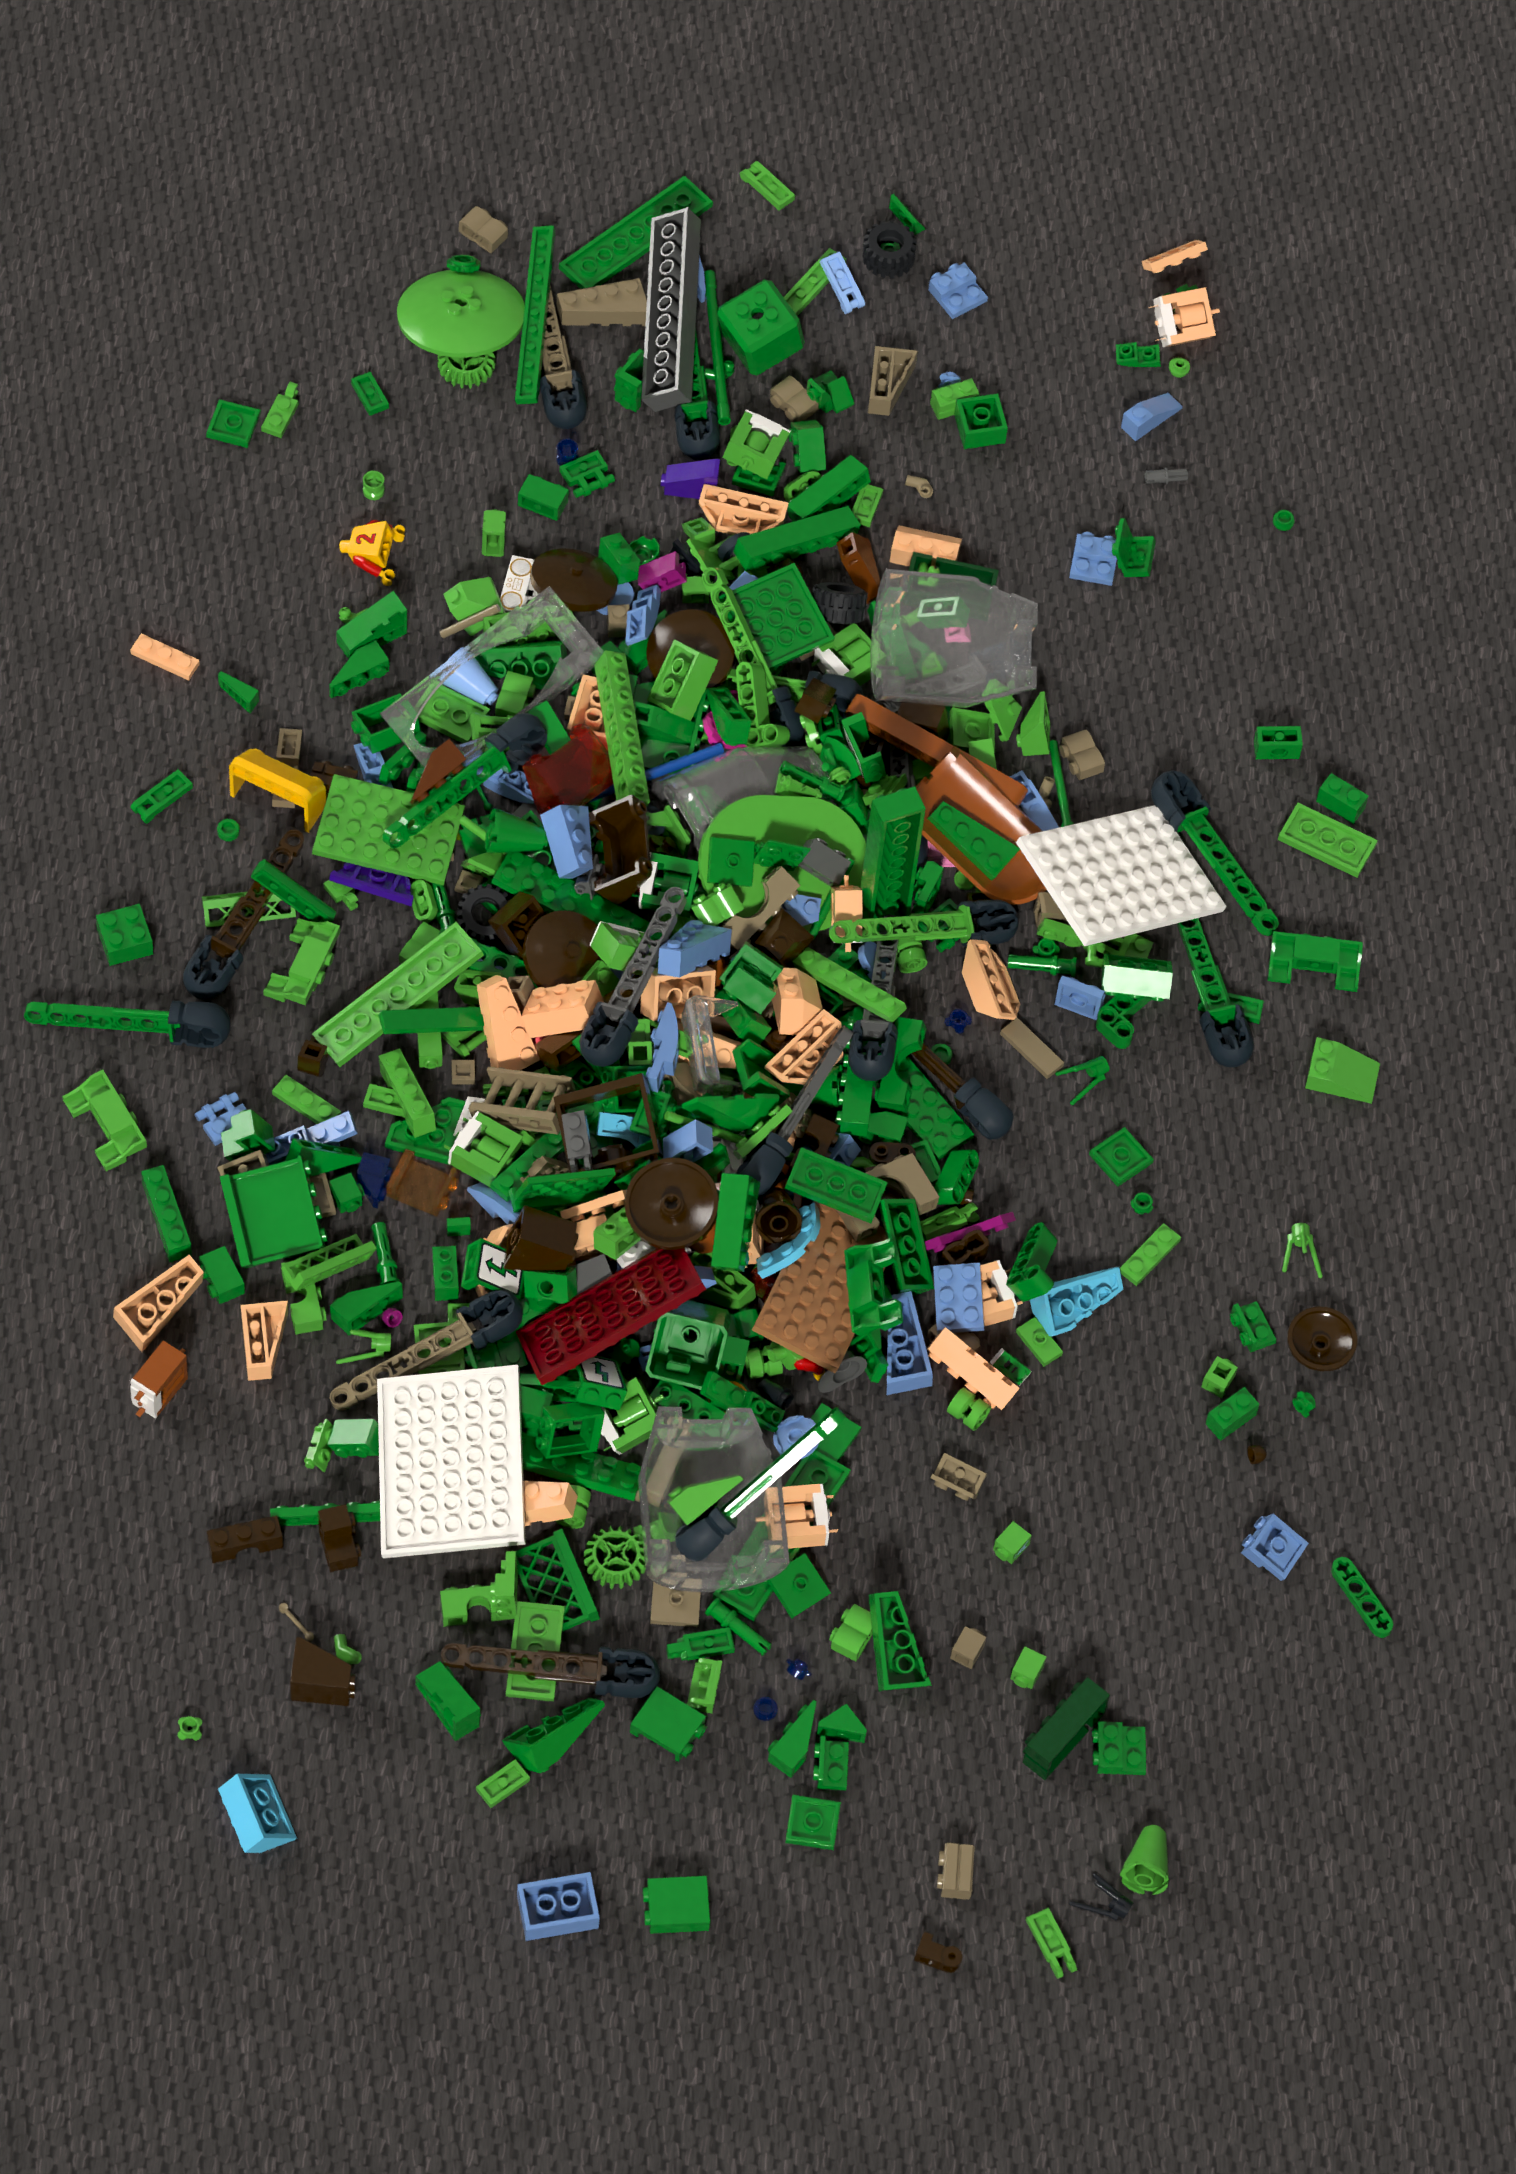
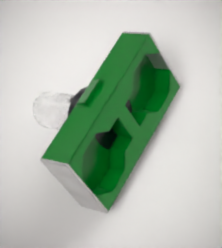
(1010, 1366)

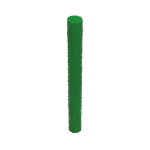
(826, 906)

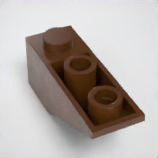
(860, 563)
(441, 764)

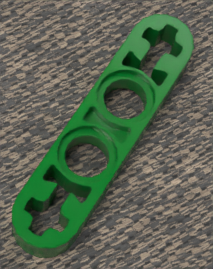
(1365, 1595)

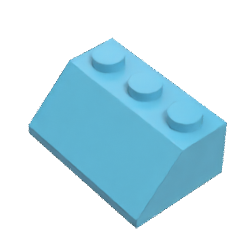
(256, 1812)

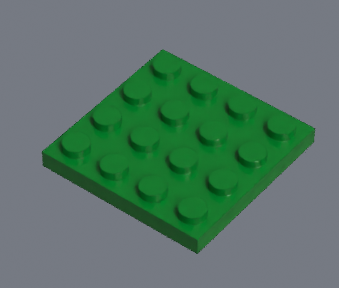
(781, 616)

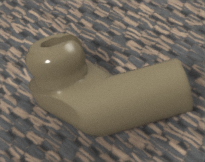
(921, 484)
(1045, 790)

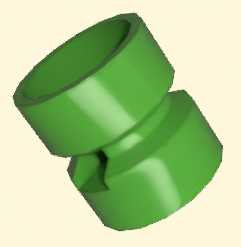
(910, 956)
(756, 1366)
(961, 1405)
(580, 1512)

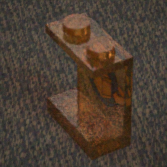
(421, 1185)

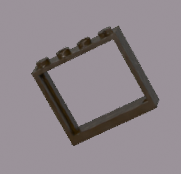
(606, 1091)

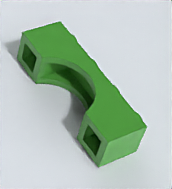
(412, 1099)

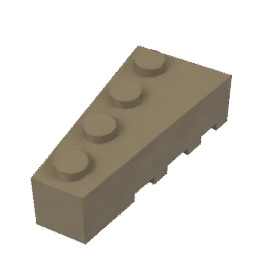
(604, 305)

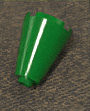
(513, 834)
(829, 1091)

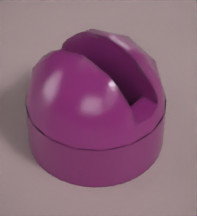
(390, 1311)

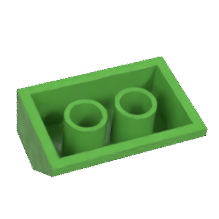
(682, 680)

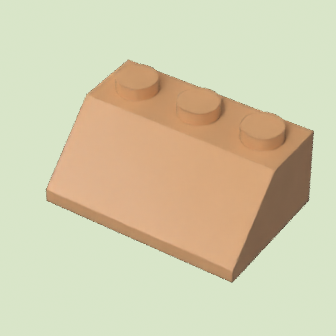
(913, 540)
(588, 708)

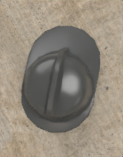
(849, 1369)

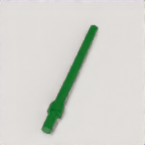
(1060, 785)

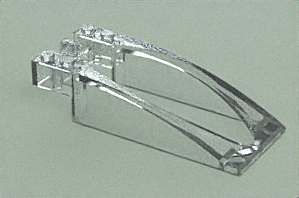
(516, 624)

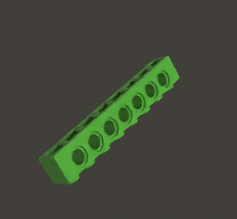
(621, 726)

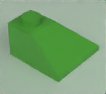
(472, 597)
(1035, 729)
(484, 864)

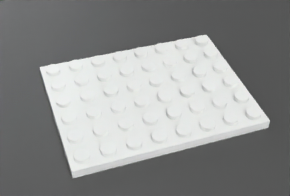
(1120, 875)
(450, 1461)

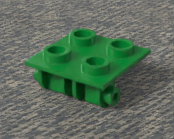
(779, 854)

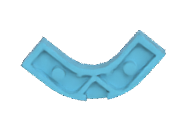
(619, 1126)
(791, 1251)

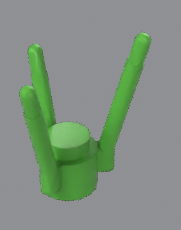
(1301, 1237)
(379, 1341)

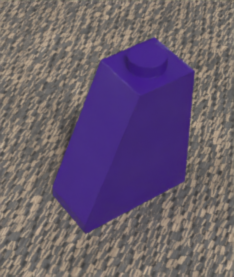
(689, 478)

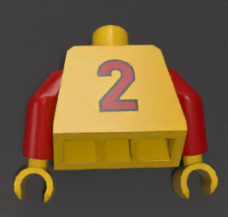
(371, 547)

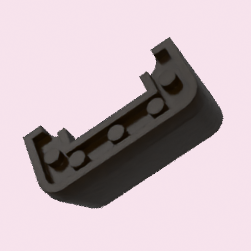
(625, 848)

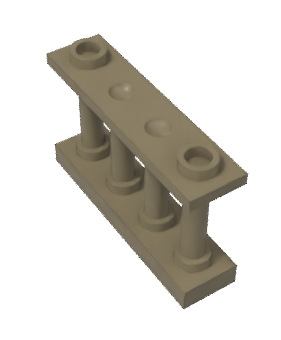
(528, 1117)

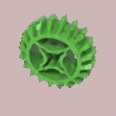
(475, 371)
(605, 1543)

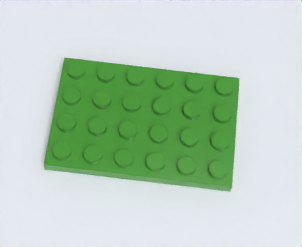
(359, 815)

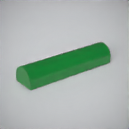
(292, 893)

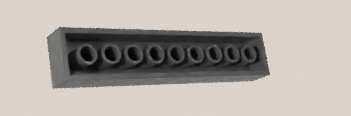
(671, 310)

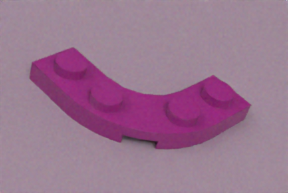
(998, 1223)

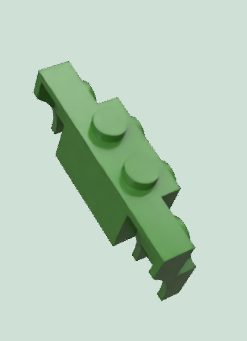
(309, 964)
(112, 1116)

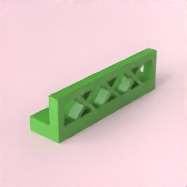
(230, 900)
(328, 1267)

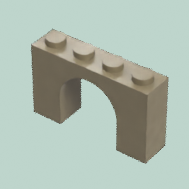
(908, 1179)

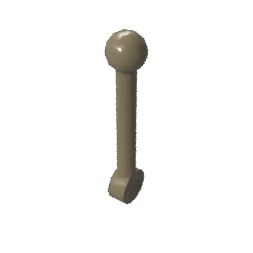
(283, 1608)

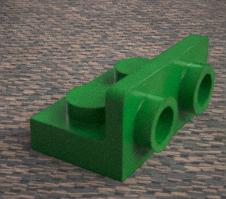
(662, 1103)
(1253, 1326)
(832, 1764)

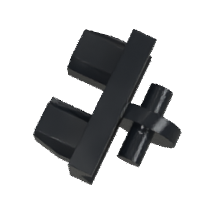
(692, 564)

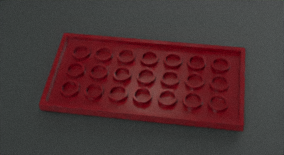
(609, 1312)

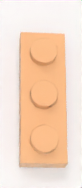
(1174, 256)
(165, 656)
(595, 1206)

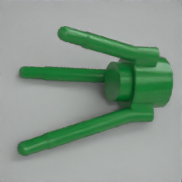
(1094, 1068)

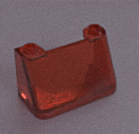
(571, 773)

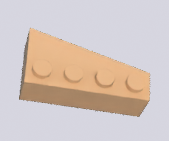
(504, 1028)
(157, 1302)

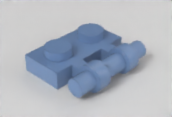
(223, 1122)

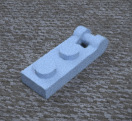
(842, 282)

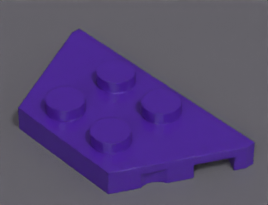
(375, 882)

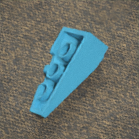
(1075, 1299)

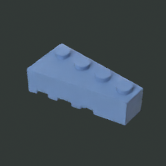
(906, 1351)

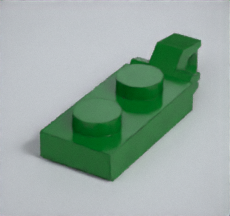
(702, 1645)

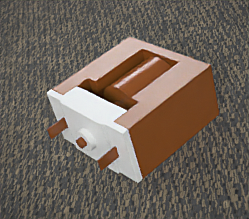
(159, 1379)

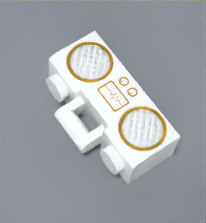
(517, 584)

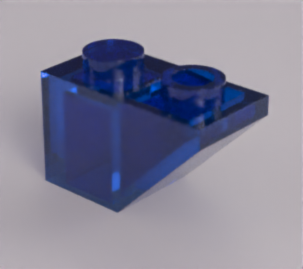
(372, 1176)

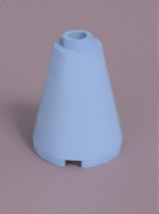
(473, 682)

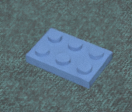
(958, 1297)

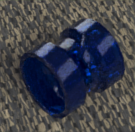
(566, 451)

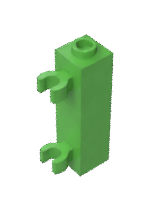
(429, 1043)

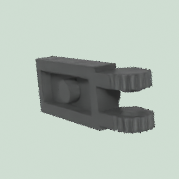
(577, 1139)

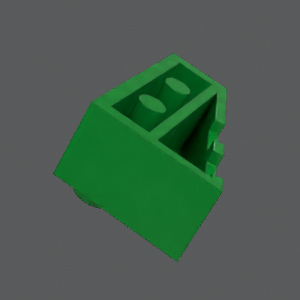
(380, 622)
(449, 1700)

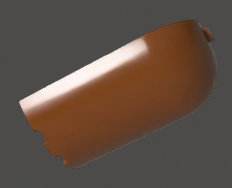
(972, 793)

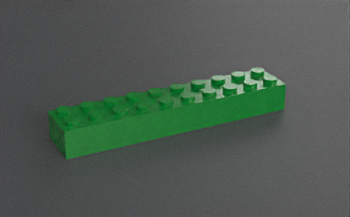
(892, 854)

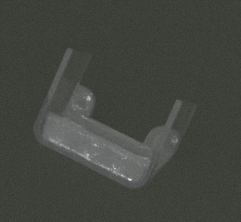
(701, 1045)

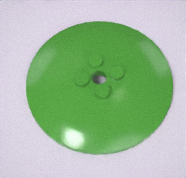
(436, 322)

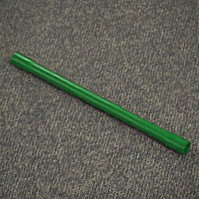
(723, 408)

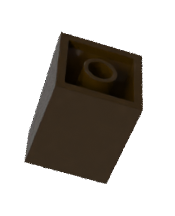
(540, 1242)
(320, 1676)

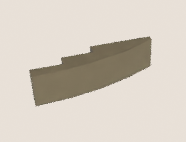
(288, 753)

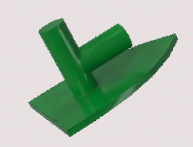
(836, 755)

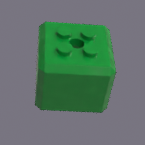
(764, 340)
(704, 1351)

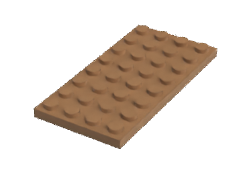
(811, 1298)

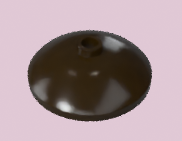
(1322, 1327)

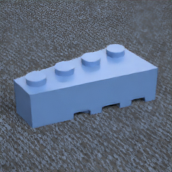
(693, 948)

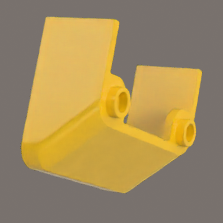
(280, 780)

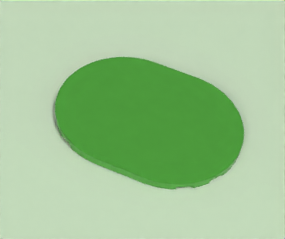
(786, 821)

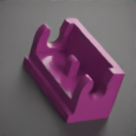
(664, 572)

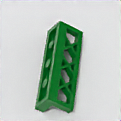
(562, 1388)

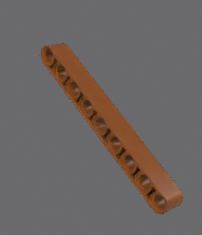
(925, 744)

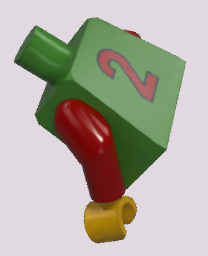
(793, 1361)

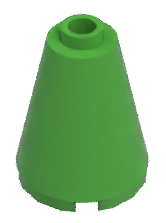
(1147, 1862)

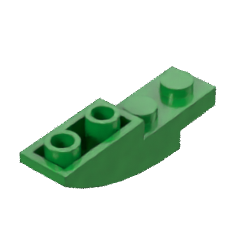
(728, 1395)

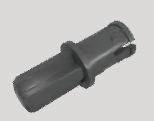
(1165, 475)

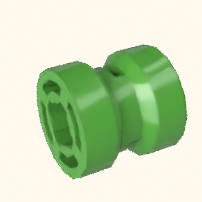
(373, 485)

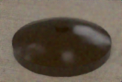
(576, 577)
(697, 630)
(559, 948)
(671, 1203)

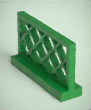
(560, 1189)
(573, 1575)

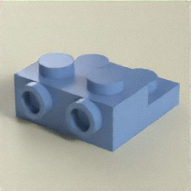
(957, 290)
(1093, 559)
(1079, 997)
(1274, 1546)

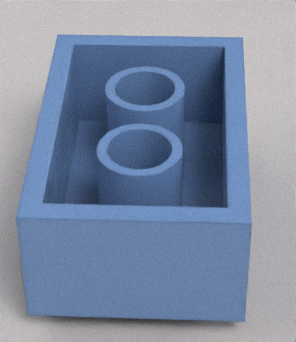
(558, 1906)

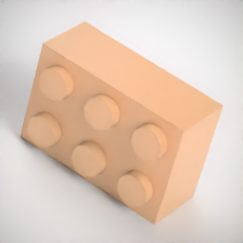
(675, 990)
(560, 1008)

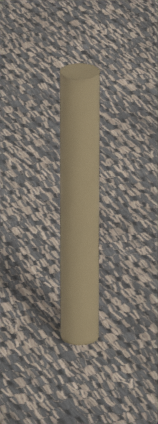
(470, 621)

